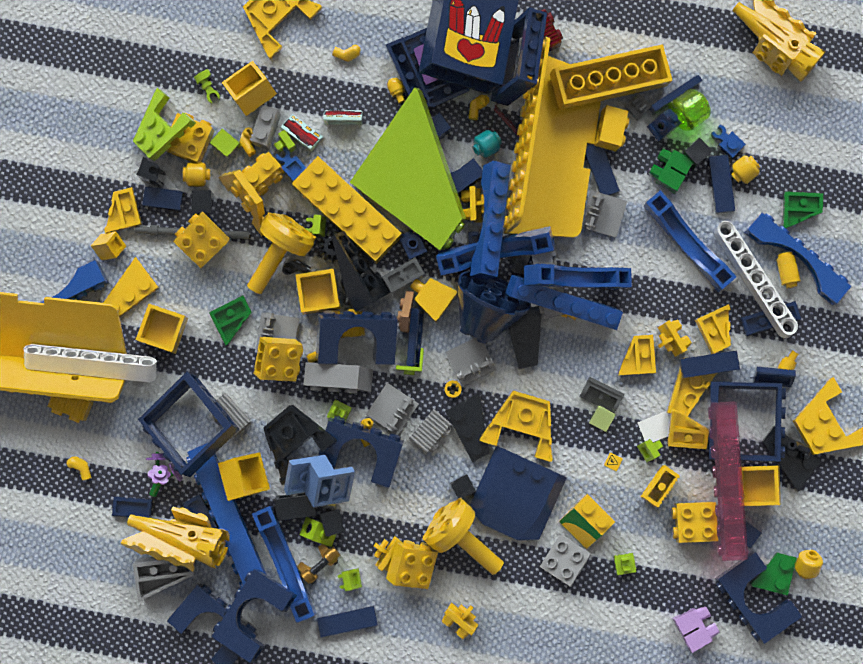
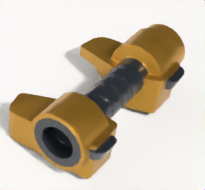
(329, 557)

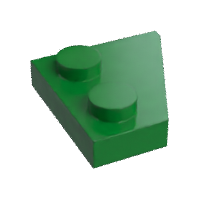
(800, 207)
(230, 317)
(777, 575)

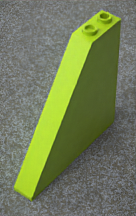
(412, 177)

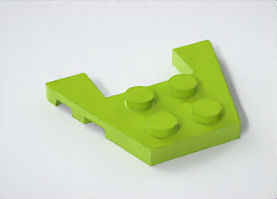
(154, 132)

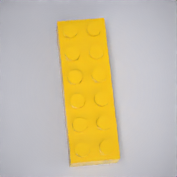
(610, 77)
(347, 209)

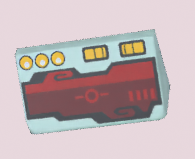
(343, 117)
(301, 132)

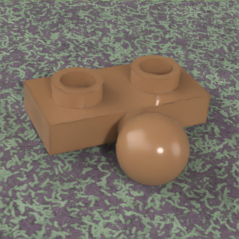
(405, 315)

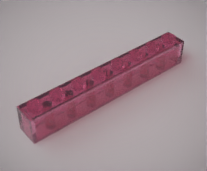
(729, 481)

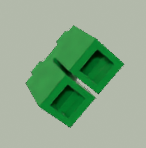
(674, 171)

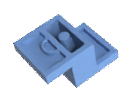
(319, 480)

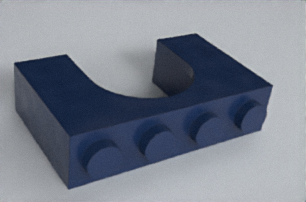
(468, 173)
(332, 326)
(386, 447)
(202, 601)
(764, 625)
(230, 629)

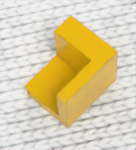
(108, 245)

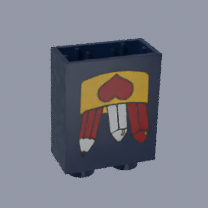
(469, 42)

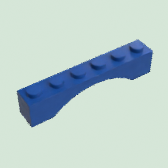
(524, 243)
(487, 253)
(706, 261)
(577, 277)
(86, 279)
(828, 283)
(565, 303)
(284, 562)

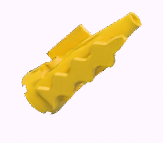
(782, 40)
(179, 540)

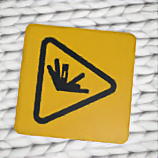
(613, 461)

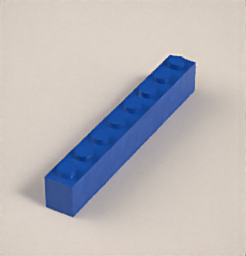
(227, 517)

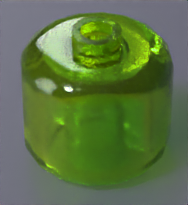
(691, 109)

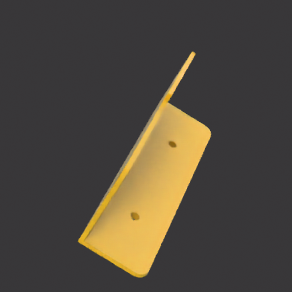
(548, 169)
(57, 324)

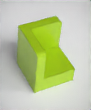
(224, 143)

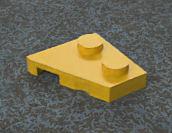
(123, 211)
(716, 329)
(639, 357)
(686, 432)

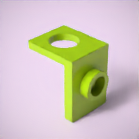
(408, 370)
(316, 533)

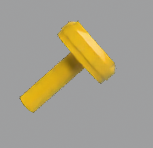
(285, 236)
(451, 527)

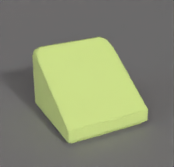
(602, 418)

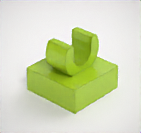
(285, 142)
(319, 225)
(340, 410)
(649, 449)
(624, 563)
(351, 579)

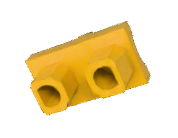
(476, 201)
(671, 339)
(384, 561)
(462, 617)

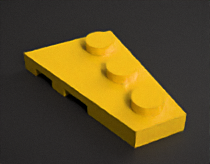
(131, 288)
(688, 391)

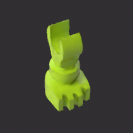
(202, 78)

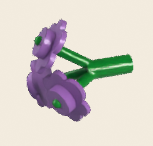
(160, 474)

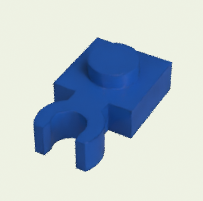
(730, 144)
(292, 166)

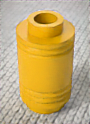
(788, 269)

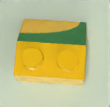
(586, 521)

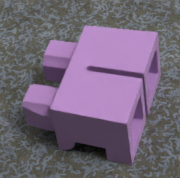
(694, 630)

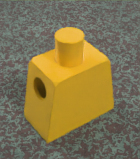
(433, 297)

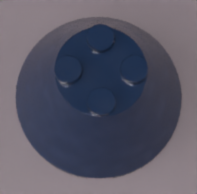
(487, 310)

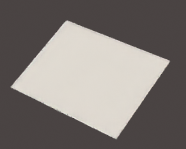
(655, 427)

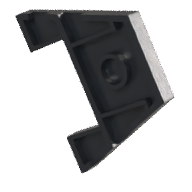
(289, 432)

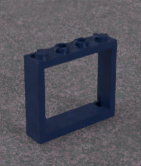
(531, 28)
(175, 392)
(779, 414)

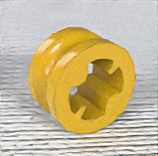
(449, 384)

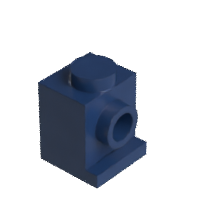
(664, 124)
(413, 252)

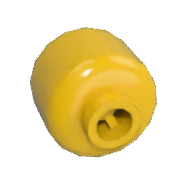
(745, 169)
(196, 174)
(808, 564)

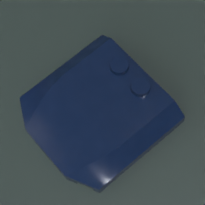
(407, 67)
(516, 495)

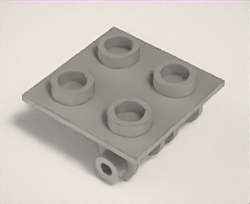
(603, 213)
(277, 326)
(470, 361)
(392, 409)
(565, 560)

